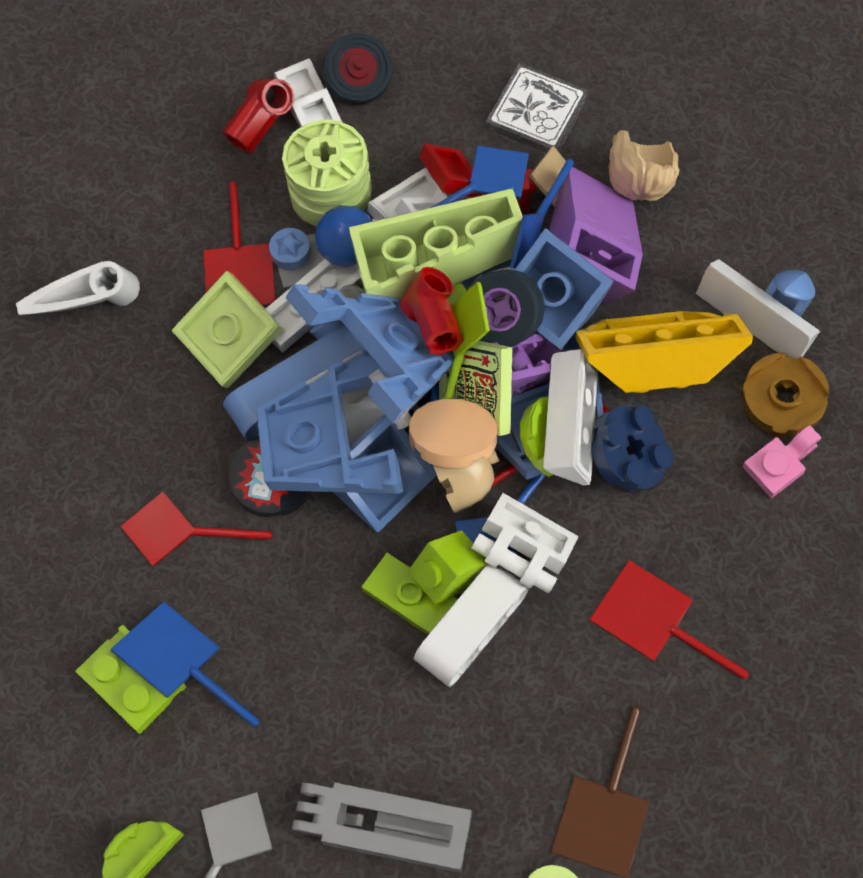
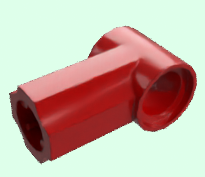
(255, 115)
(429, 306)

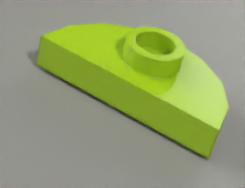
(534, 432)
(138, 849)

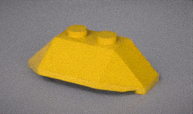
(663, 348)

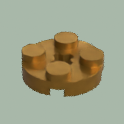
(778, 417)

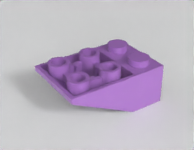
(601, 229)

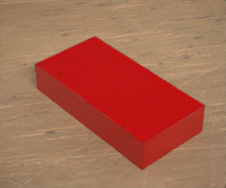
(448, 168)

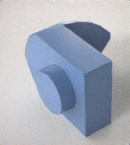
(792, 290)

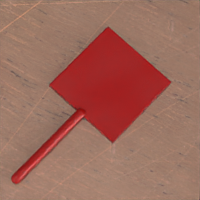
(249, 264)
(646, 613)

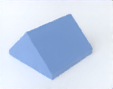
(569, 286)
(416, 473)

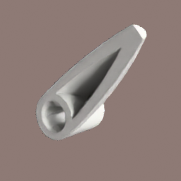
(83, 289)

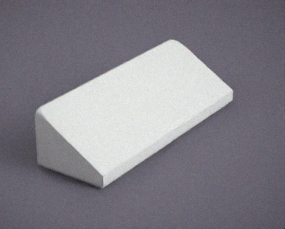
(759, 311)
(571, 417)

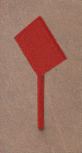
(162, 528)

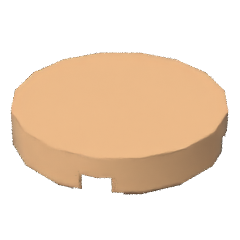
(452, 433)

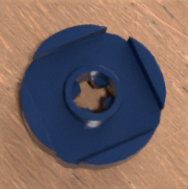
(650, 456)

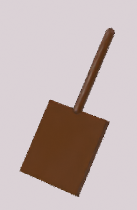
(600, 822)

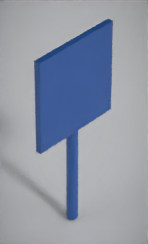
(168, 652)

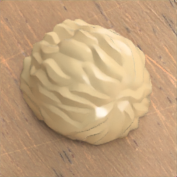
(640, 169)

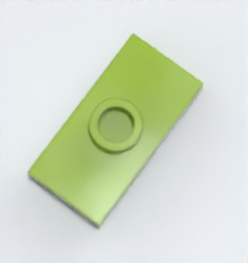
(401, 594)

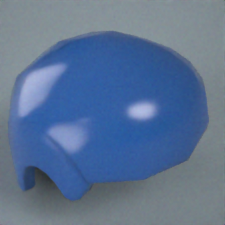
(334, 236)

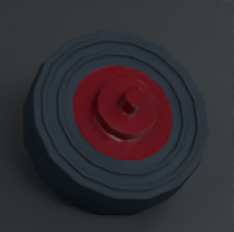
(357, 68)

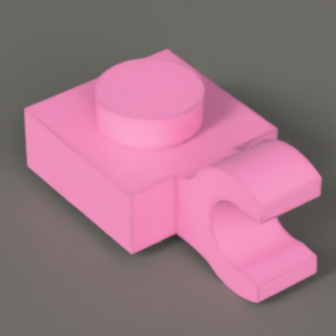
(780, 465)

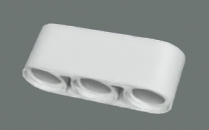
(470, 624)

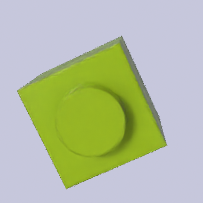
(447, 566)

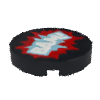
(250, 489)

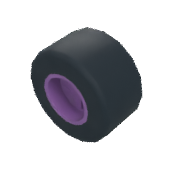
(509, 325)

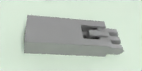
(403, 829)

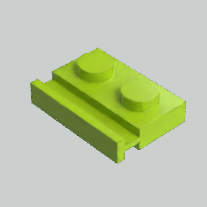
(122, 687)

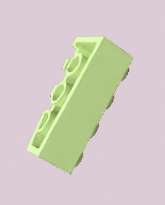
(451, 237)

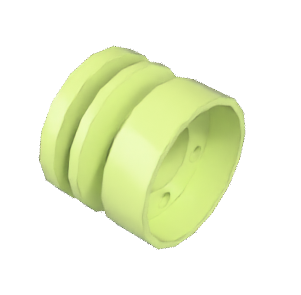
(326, 169)

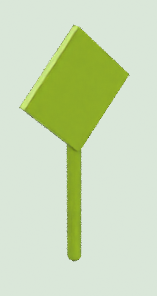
(473, 325)

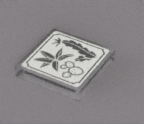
(536, 109)

